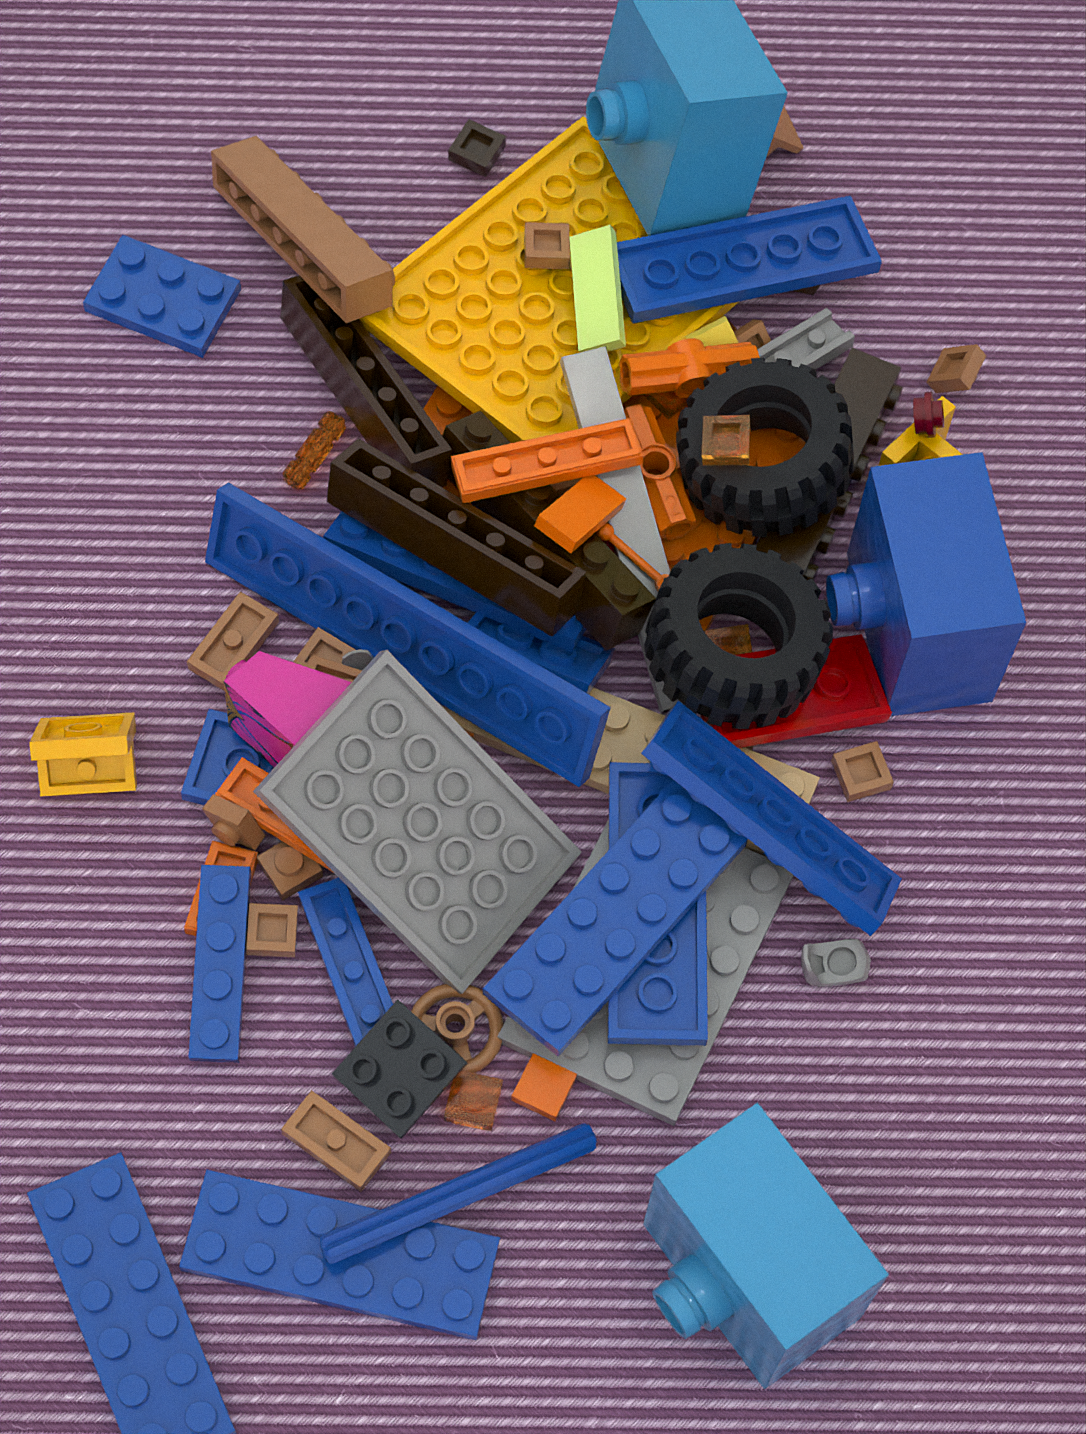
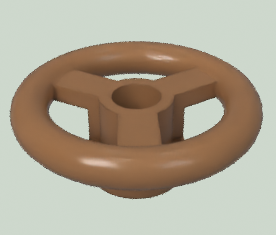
(465, 1015)

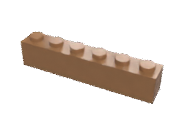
(302, 229)

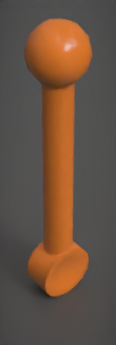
(606, 533)

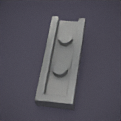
(810, 342)

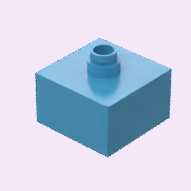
(685, 110)
(757, 1248)

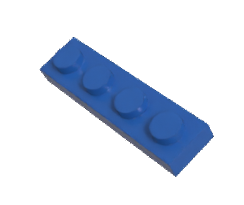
(346, 955)
(220, 964)

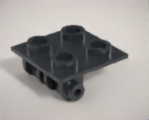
(399, 1068)

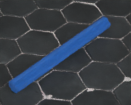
(457, 1193)

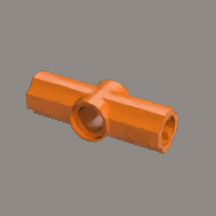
(680, 366)
(665, 491)

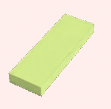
(597, 290)

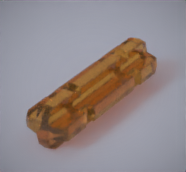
(314, 450)

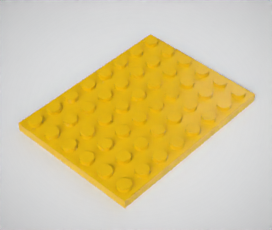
(498, 329)

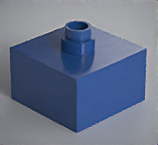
(931, 584)

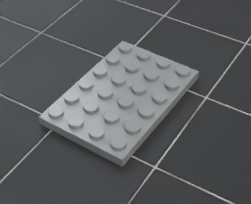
(418, 821)
(662, 1076)

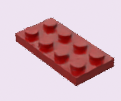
(841, 699)

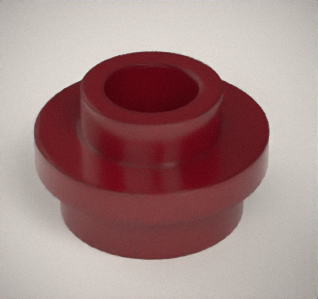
(928, 415)

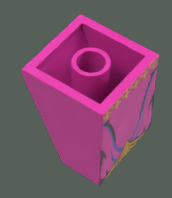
(277, 702)

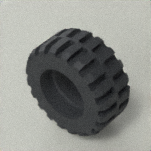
(778, 494)
(750, 587)

